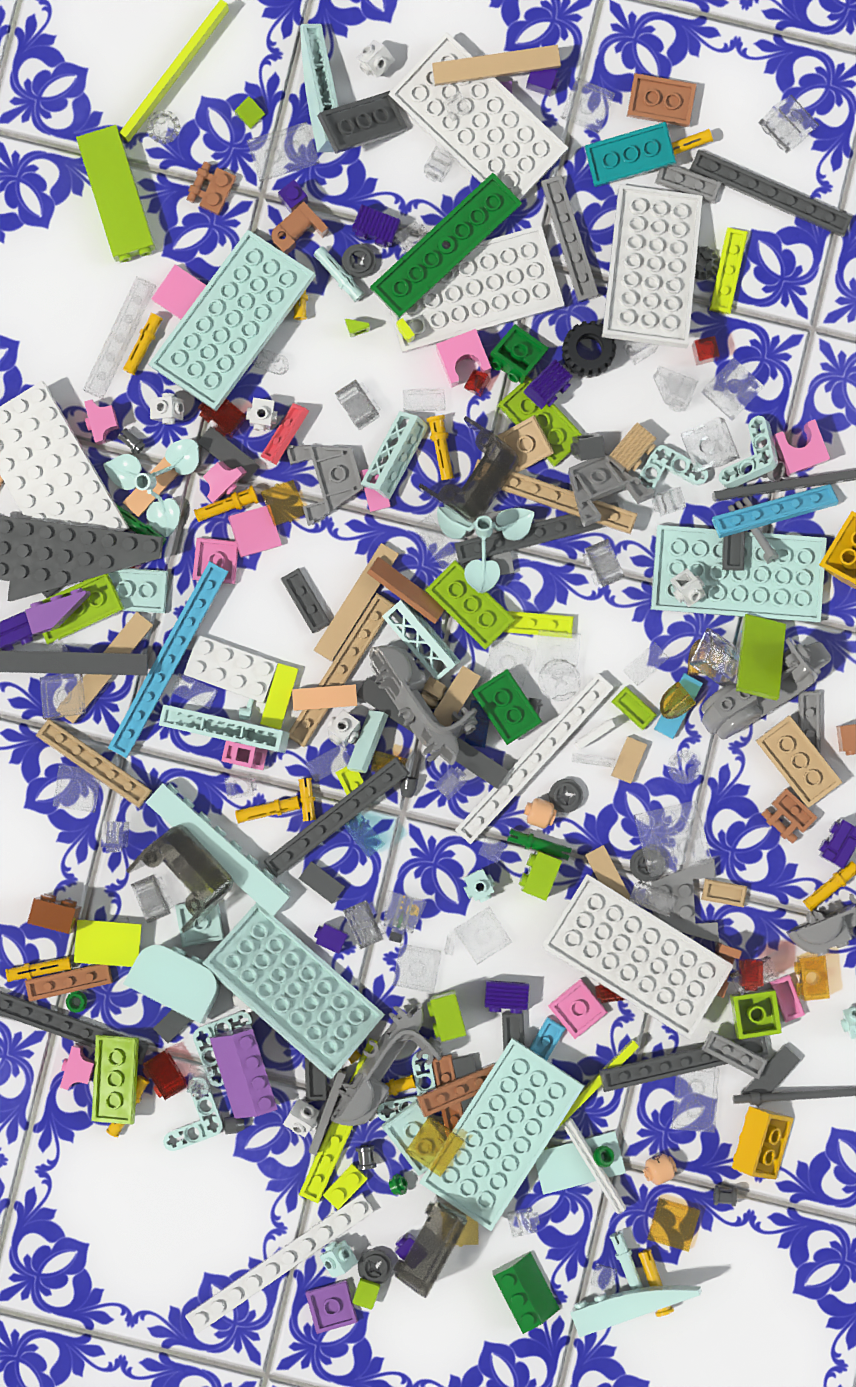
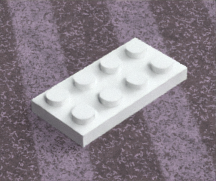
(230, 669)

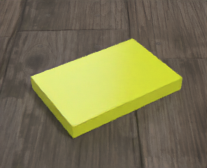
(107, 942)

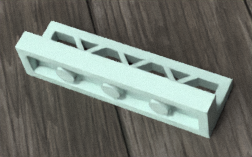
(399, 454)
(429, 637)

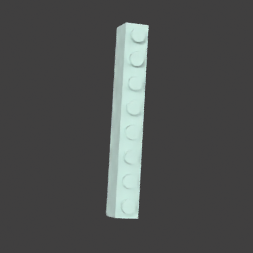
(242, 868)

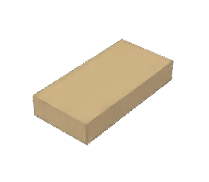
(629, 760)
(724, 892)

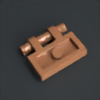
(217, 190)
(791, 809)

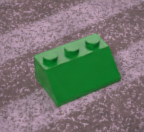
(526, 1292)

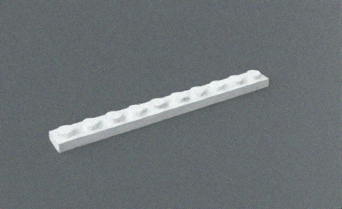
(534, 758)
(279, 1263)

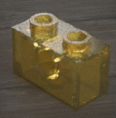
(819, 988)

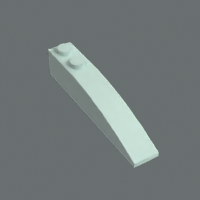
(318, 80)
(224, 728)
(627, 1305)

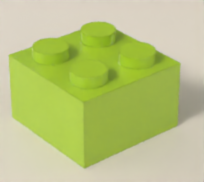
(540, 875)
(755, 1013)
(447, 1016)

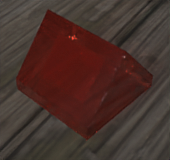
(477, 382)

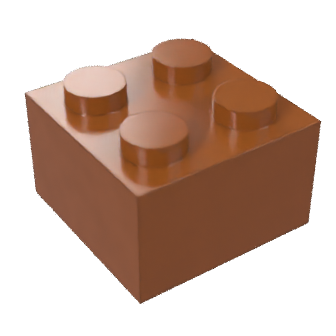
(54, 914)

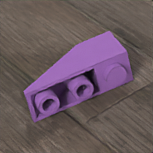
(54, 613)

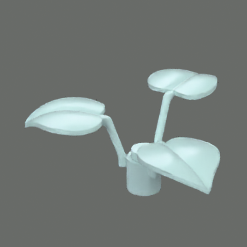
(126, 474)
(513, 523)

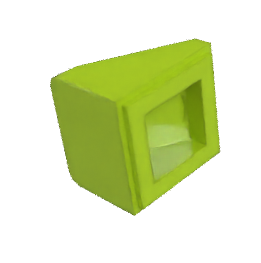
(249, 112)
(356, 327)
(366, 1294)

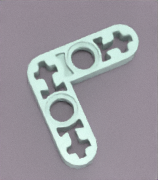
(757, 460)
(659, 466)
(211, 1029)
(416, 1067)
(201, 1125)

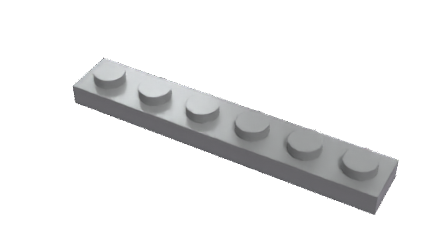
(569, 238)

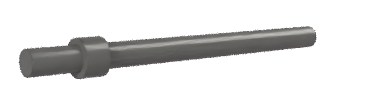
(755, 1098)

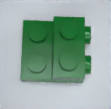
(517, 354)

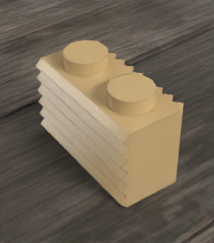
(633, 447)

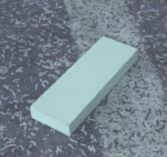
(367, 741)

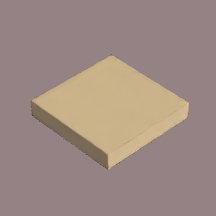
(528, 442)

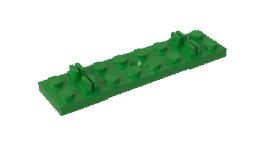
(430, 262)

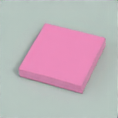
(178, 292)
(254, 531)
(220, 552)
(577, 1008)

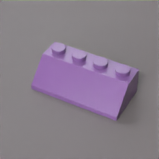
(243, 1072)

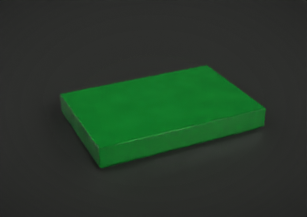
(507, 707)

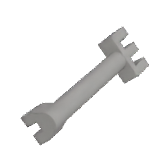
(770, 553)

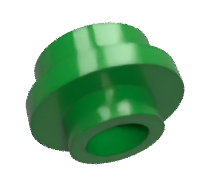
(76, 1008)
(608, 1154)
(398, 1185)

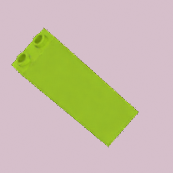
(116, 194)

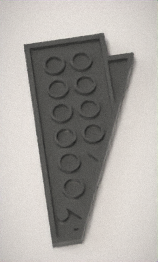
(52, 555)

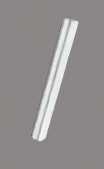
(597, 1171)

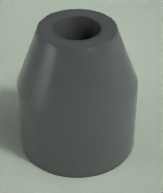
(408, 786)
(233, 1125)

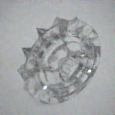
(160, 118)
(676, 761)

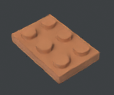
(661, 100)

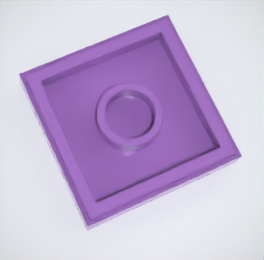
(331, 1306)

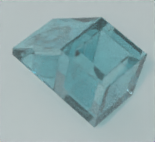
(364, 835)

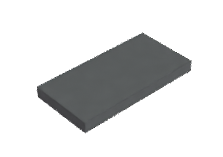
(362, 122)

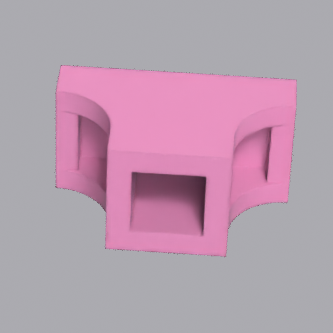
(100, 421)
(222, 480)
(244, 755)
(76, 1068)

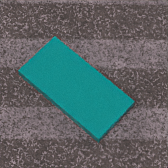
(630, 154)

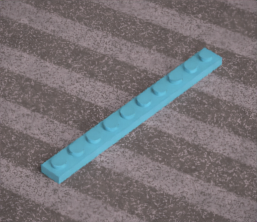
(168, 659)

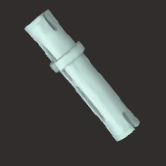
(345, 281)
(624, 1254)

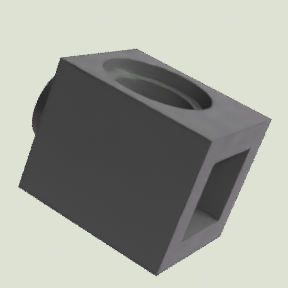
(588, 446)

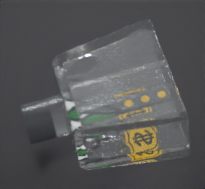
(402, 914)

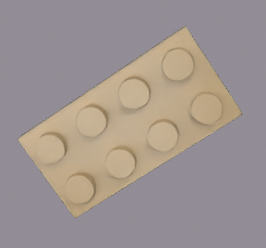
(799, 761)

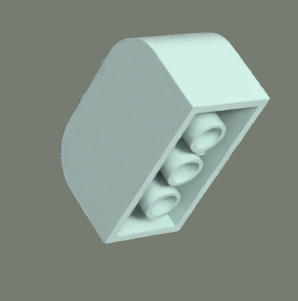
(175, 981)

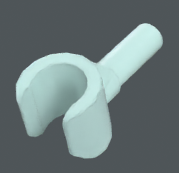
(245, 713)

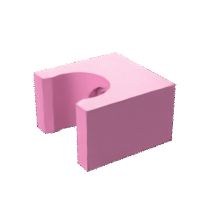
(461, 348)
(802, 458)

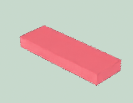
(284, 433)

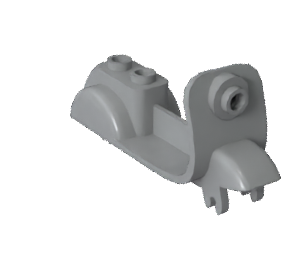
(402, 682)
(731, 710)
(825, 930)
(366, 1090)

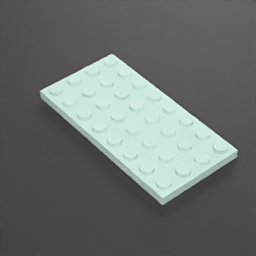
(232, 320)
(778, 590)
(293, 990)
(504, 1133)

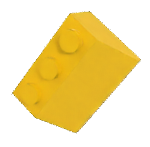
(841, 556)
(762, 1143)

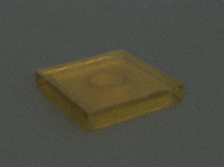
(435, 1146)
(673, 1224)

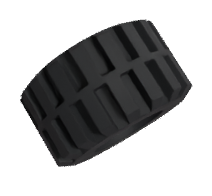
(577, 363)

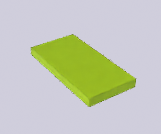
(555, 424)
(99, 605)
(474, 611)
(761, 657)
(115, 1079)

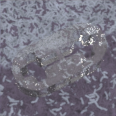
(268, 366)

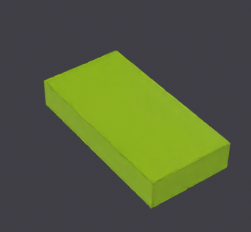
(634, 708)

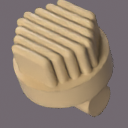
(433, 692)

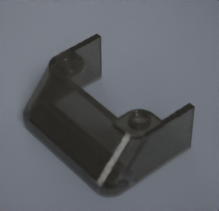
(485, 480)
(193, 866)
(431, 1247)

